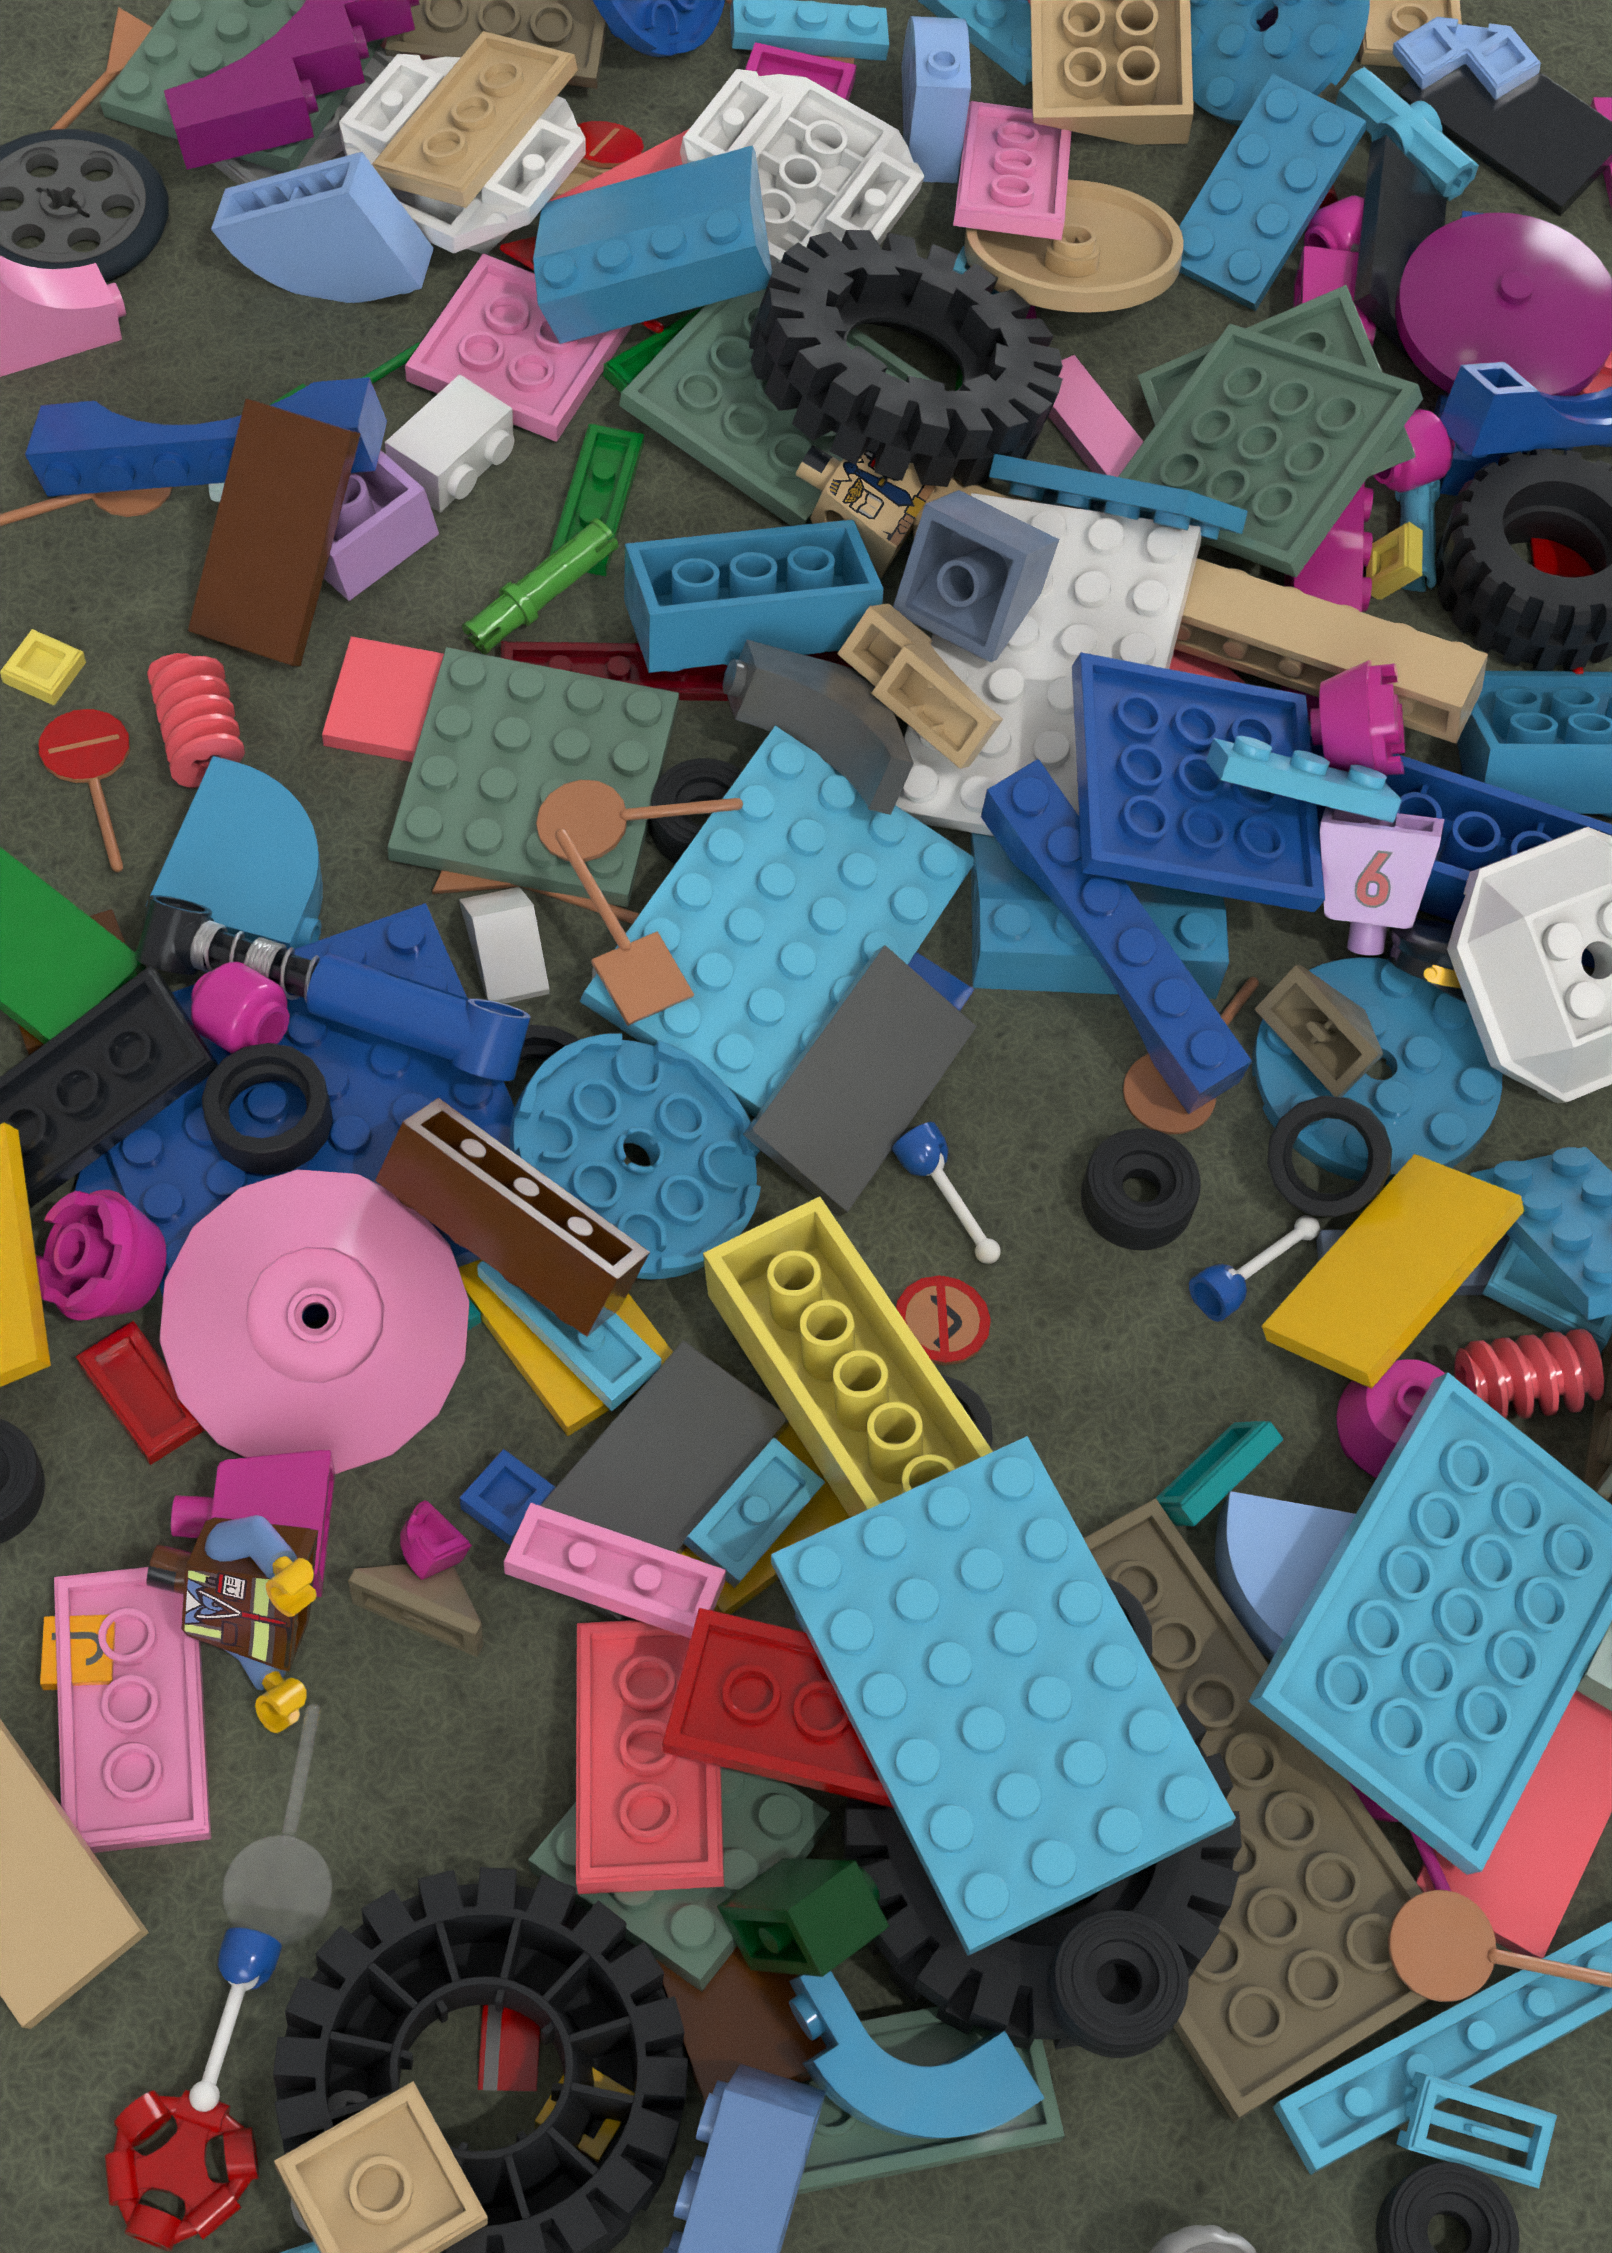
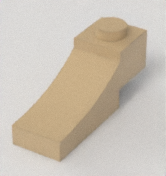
(919, 684)

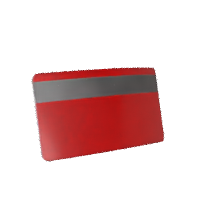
(508, 2051)

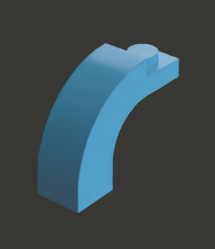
(949, 2100)

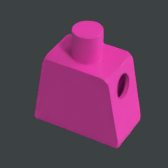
(279, 1487)

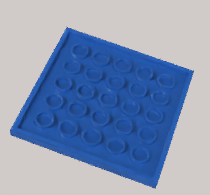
(372, 1086)

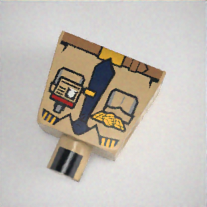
(876, 503)

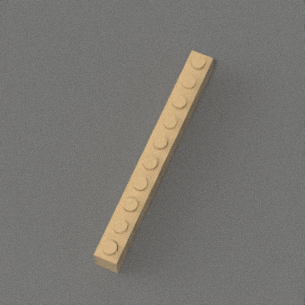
(1306, 640)

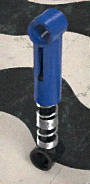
(473, 1033)

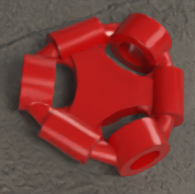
(177, 2168)

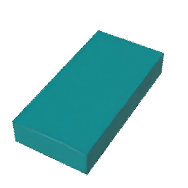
(1218, 1471)

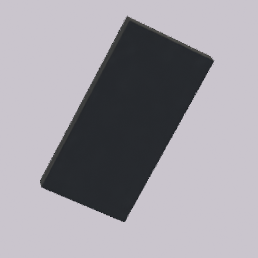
(1530, 135)
(1396, 219)
(101, 1080)

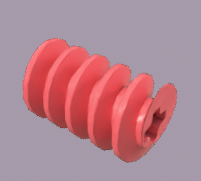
(194, 714)
(1533, 1370)

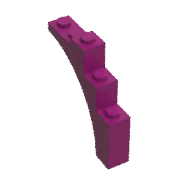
(273, 89)

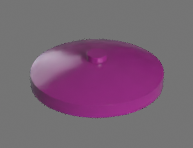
(1507, 295)

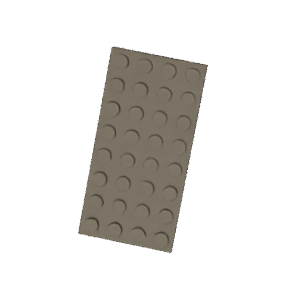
(1307, 1933)

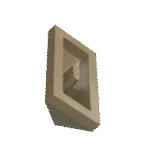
(1322, 1029)
(429, 1606)

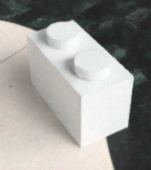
(453, 441)

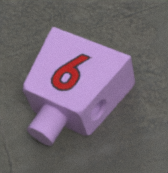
(1376, 872)

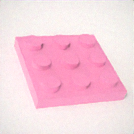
(507, 348)

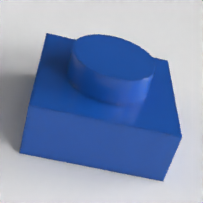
(504, 1494)

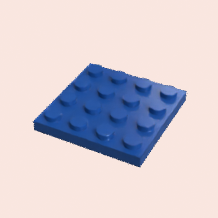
(1158, 807)

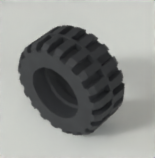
(1504, 598)

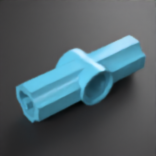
(1412, 128)

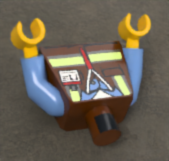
(251, 1596)

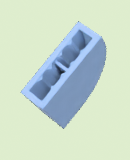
(936, 94)
(325, 232)
(1272, 1559)

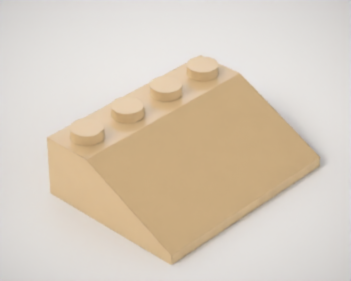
(1113, 68)

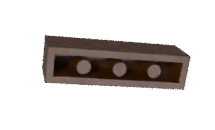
(511, 1216)

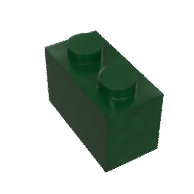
(804, 1916)

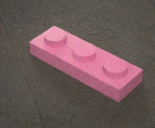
(612, 1570)

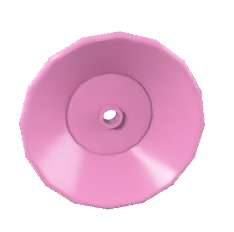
(270, 1380)

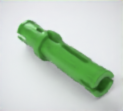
(522, 600)

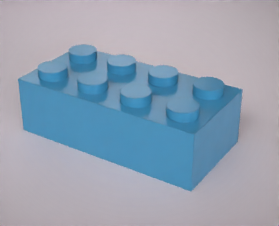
(774, 586)

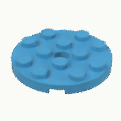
(1306, 46)
(1440, 1082)
(672, 1106)

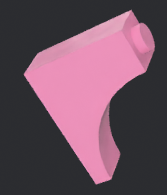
(54, 313)

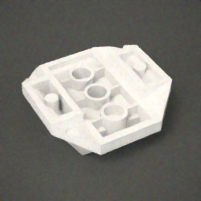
(816, 157)
(513, 192)
(1522, 966)

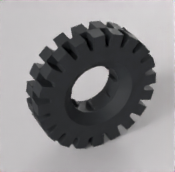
(519, 1953)

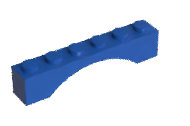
(1501, 412)
(97, 451)
(1166, 1004)

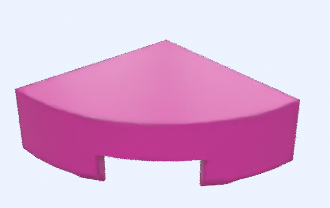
(431, 1541)

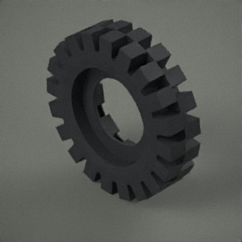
(838, 285)
(1008, 1980)

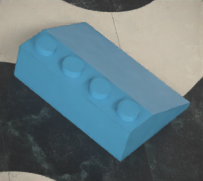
(652, 246)
(1543, 737)
(1032, 946)

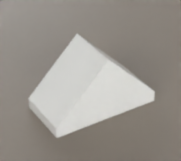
(506, 945)

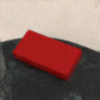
(139, 1392)

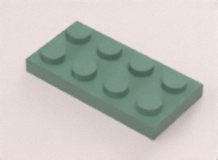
(855, 2152)

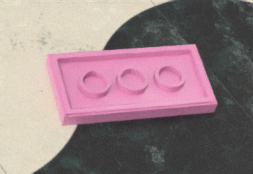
(1012, 173)
(137, 1745)

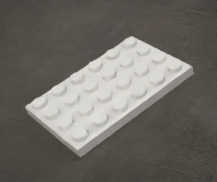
(1108, 593)

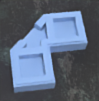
(1491, 53)

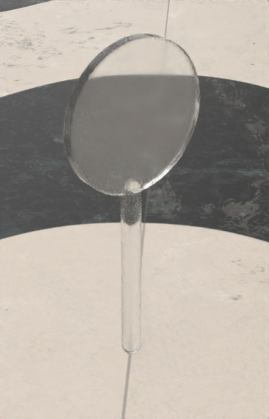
(281, 1880)

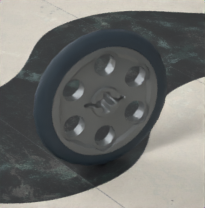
(74, 154)

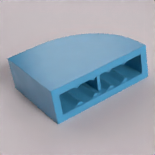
(248, 857)

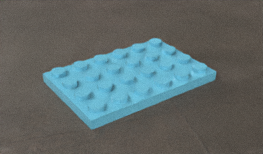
(784, 913)
(1449, 1625)
(1000, 1694)

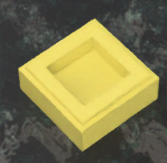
(1395, 560)
(43, 667)

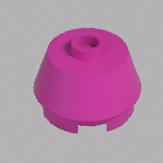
(1360, 719)
(100, 1256)
(1376, 1417)

